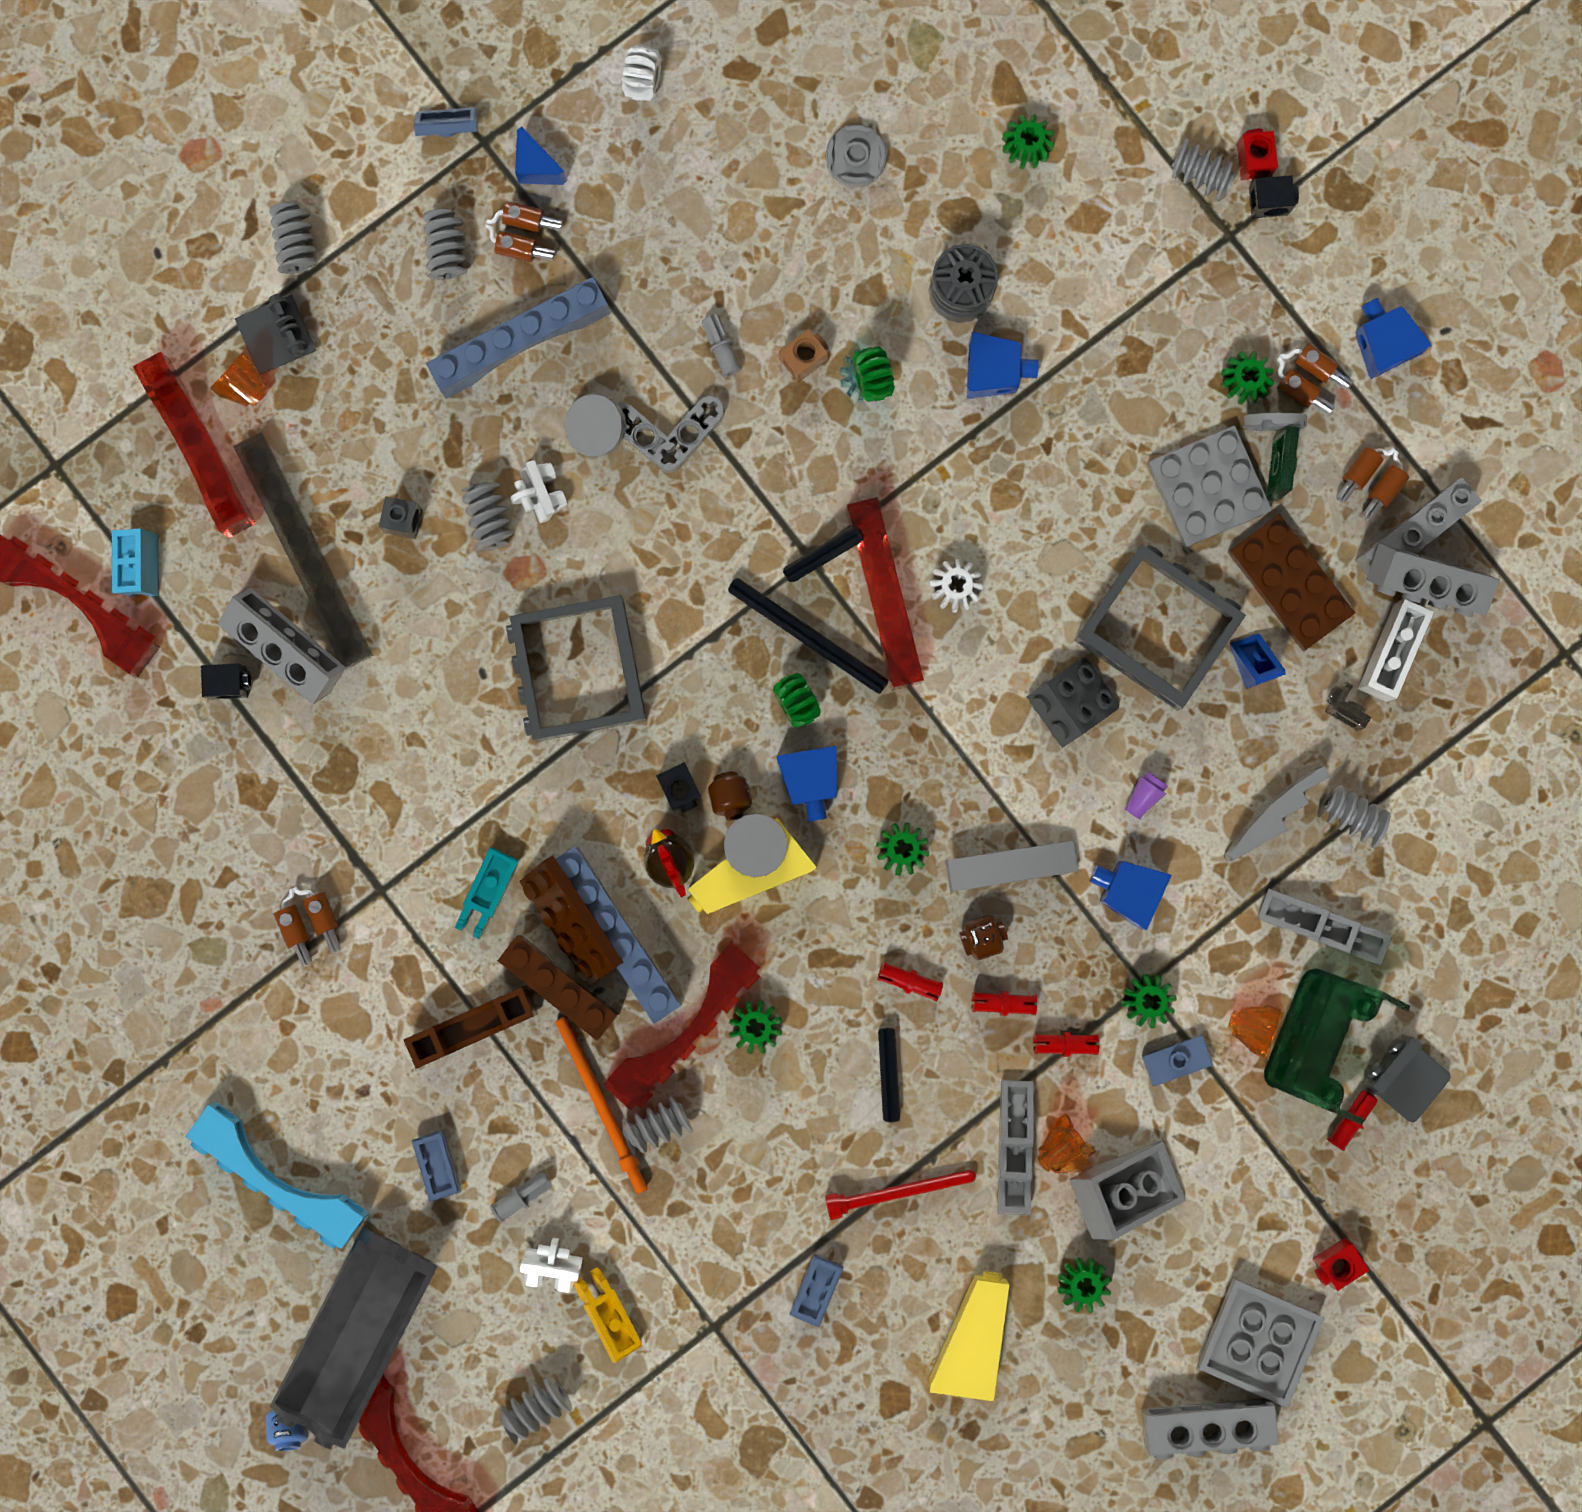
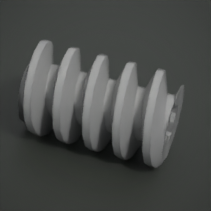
(1204, 170)
(291, 238)
(443, 244)
(486, 516)
(1357, 814)
(655, 1126)
(534, 1410)

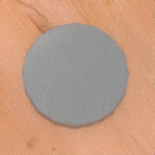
(856, 156)
(1274, 421)
(595, 425)
(755, 845)

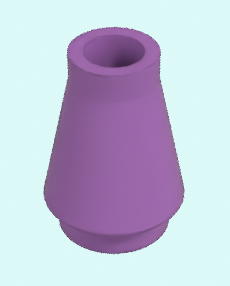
(1146, 795)

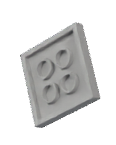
(1209, 486)
(1260, 1342)

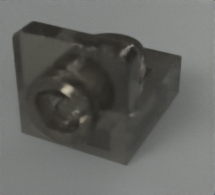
(1346, 712)

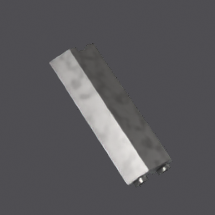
(352, 1339)

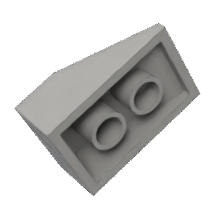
(1127, 1191)

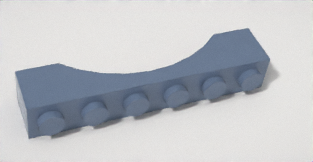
(479, 356)
(638, 968)

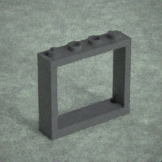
(1131, 668)
(527, 693)

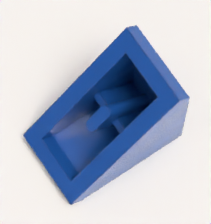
(534, 163)
(1256, 661)

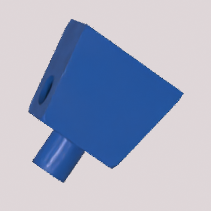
(1388, 338)
(996, 366)
(810, 779)
(1131, 891)

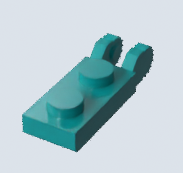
(487, 889)

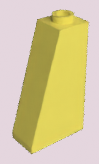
(727, 886)
(973, 1346)

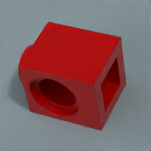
(1252, 166)
(1353, 1265)

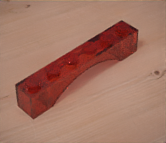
(189, 431)
(885, 595)
(120, 642)
(637, 1075)
(380, 1427)

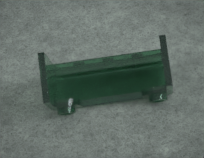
(1315, 1034)

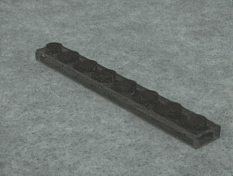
(303, 550)

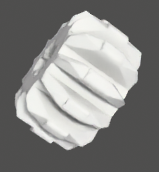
(641, 73)
(966, 590)

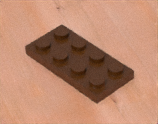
(1291, 582)
(570, 921)

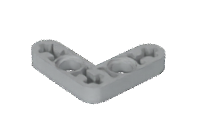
(663, 443)

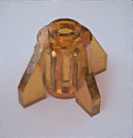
(240, 383)
(1256, 1027)
(1065, 1149)

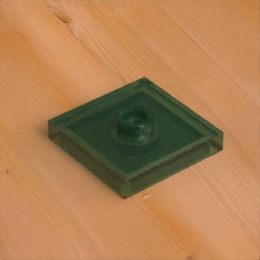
(1282, 464)

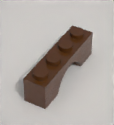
(557, 987)
(470, 1027)

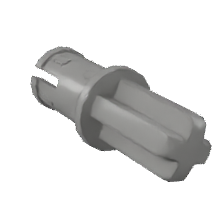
(721, 345)
(521, 1196)

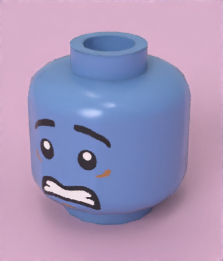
(282, 1436)

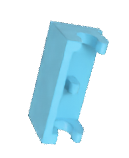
(134, 562)

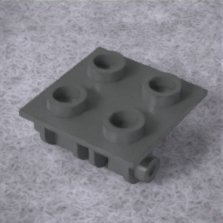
(275, 333)

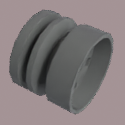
(963, 300)

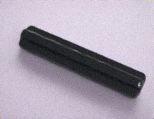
(823, 554)
(889, 1074)

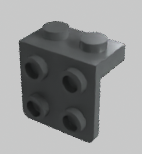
(1073, 702)
(1407, 1078)

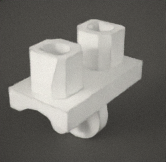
(533, 493)
(553, 1263)

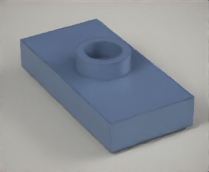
(446, 122)
(1177, 1060)
(436, 1165)
(816, 1290)

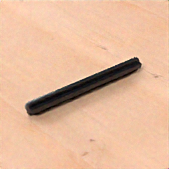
(808, 635)

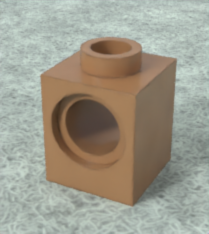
(802, 368)

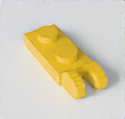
(608, 1317)

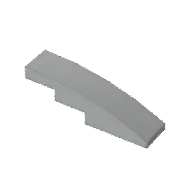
(1269, 821)
(1011, 866)
(1324, 927)
(1015, 1147)

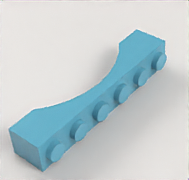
(225, 1139)

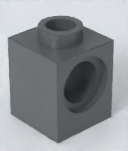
(400, 517)

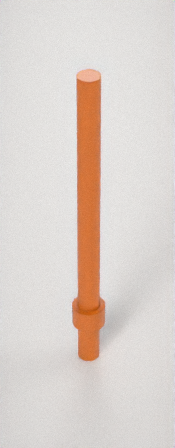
(627, 1161)

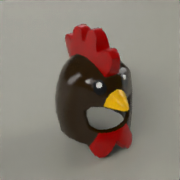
(668, 860)

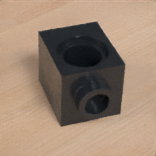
(1273, 196)
(225, 681)
(669, 778)

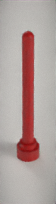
(839, 1204)

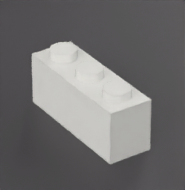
(1395, 650)

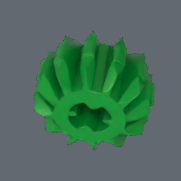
(1016, 144)
(873, 374)
(1253, 388)
(797, 700)
(906, 839)
(1146, 1012)
(750, 1036)
(1089, 1296)

